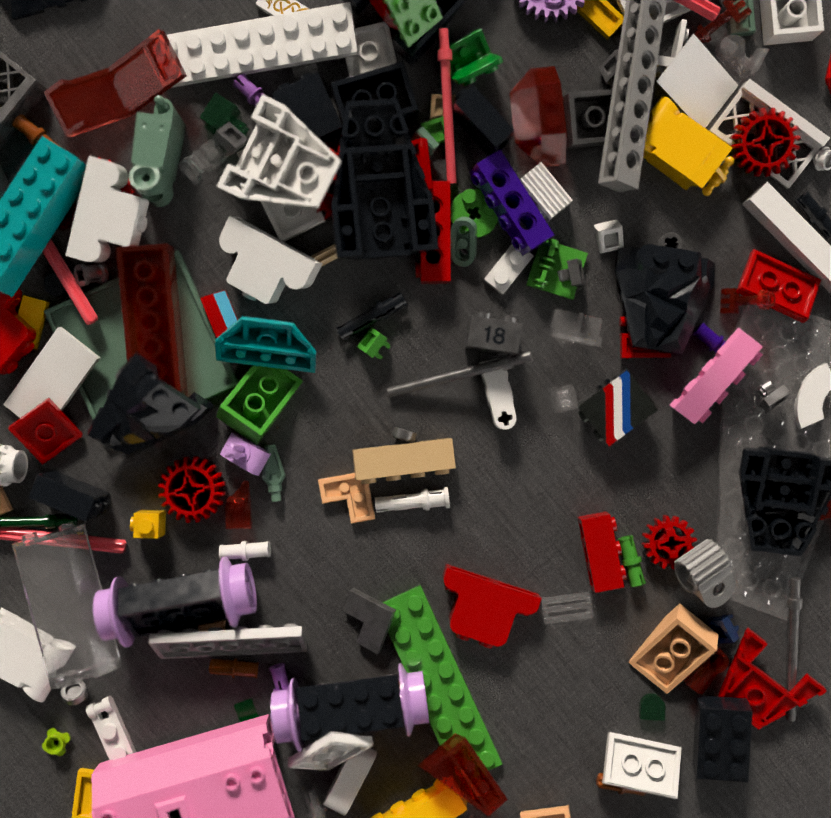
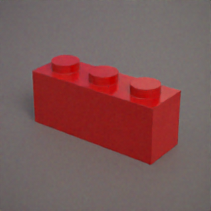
(601, 551)

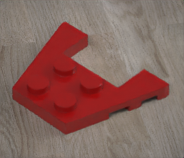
(764, 694)

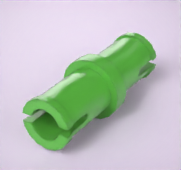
(631, 561)

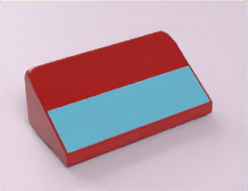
(219, 311)

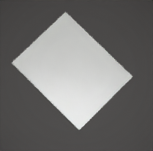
(697, 82)

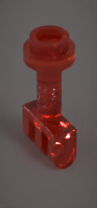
(732, 11)
(764, 300)

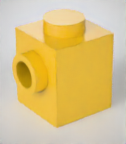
(148, 524)

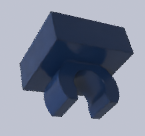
(724, 627)

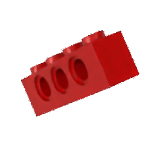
(441, 271)

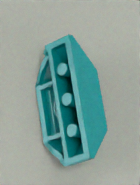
(266, 345)

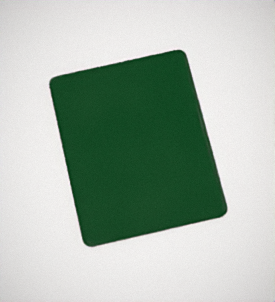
(246, 710)

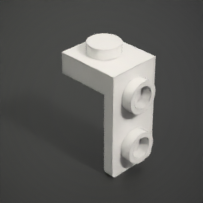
(680, 39)

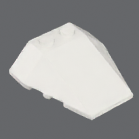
(281, 161)

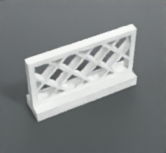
(760, 98)

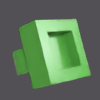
(372, 343)

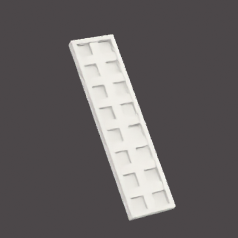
(266, 43)

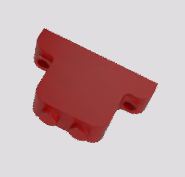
(15, 333)
(485, 606)

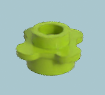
(52, 748)

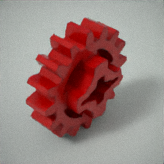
(671, 552)

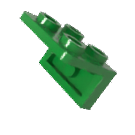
(471, 58)

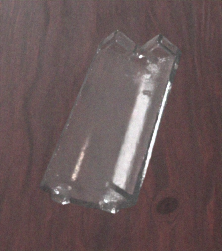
(60, 593)

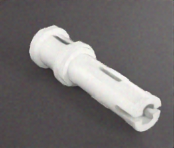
(425, 499)

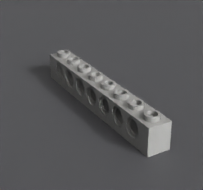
(632, 94)

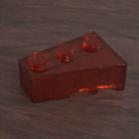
(464, 773)

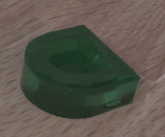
(652, 707)

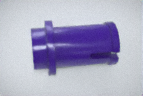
(709, 337)

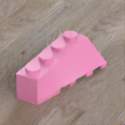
(717, 376)

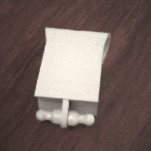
(21, 656)

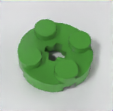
(469, 200)

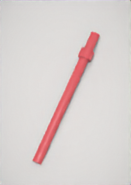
(444, 56)

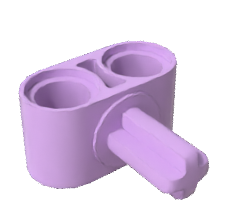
(245, 454)

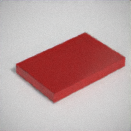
(792, 288)

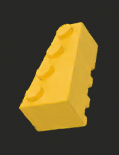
(429, 803)

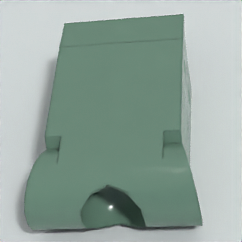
(157, 152)

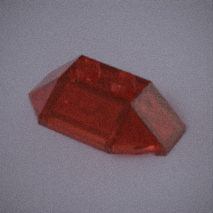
(540, 116)

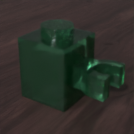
(220, 112)

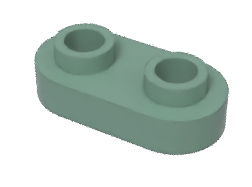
(463, 240)

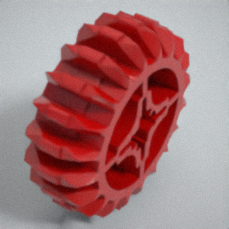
(765, 131)
(171, 493)

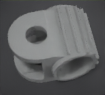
(702, 570)

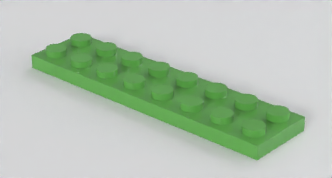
(425, 649)

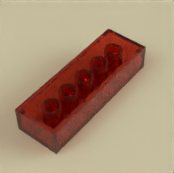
(153, 309)

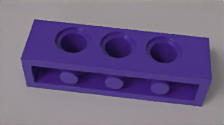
(512, 190)

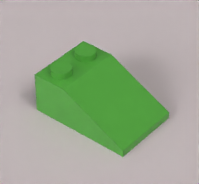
(258, 401)

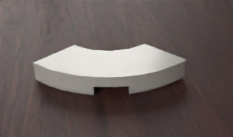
(811, 396)

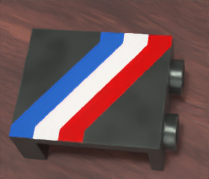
(617, 408)

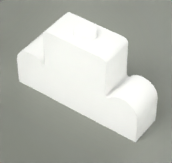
(105, 213)
(264, 262)

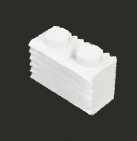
(545, 191)

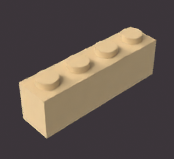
(403, 459)

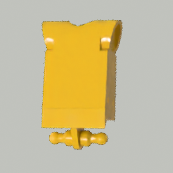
(685, 149)

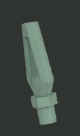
(273, 473)

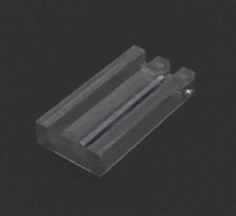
(566, 598)

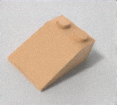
(675, 649)

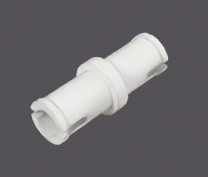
(245, 550)

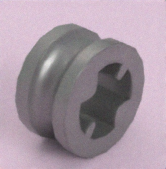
(671, 235)

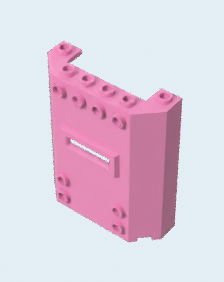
(203, 776)

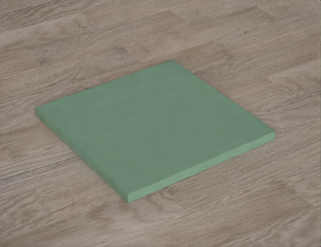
(107, 340)

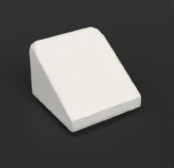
(609, 236)

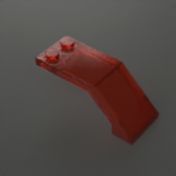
(116, 90)

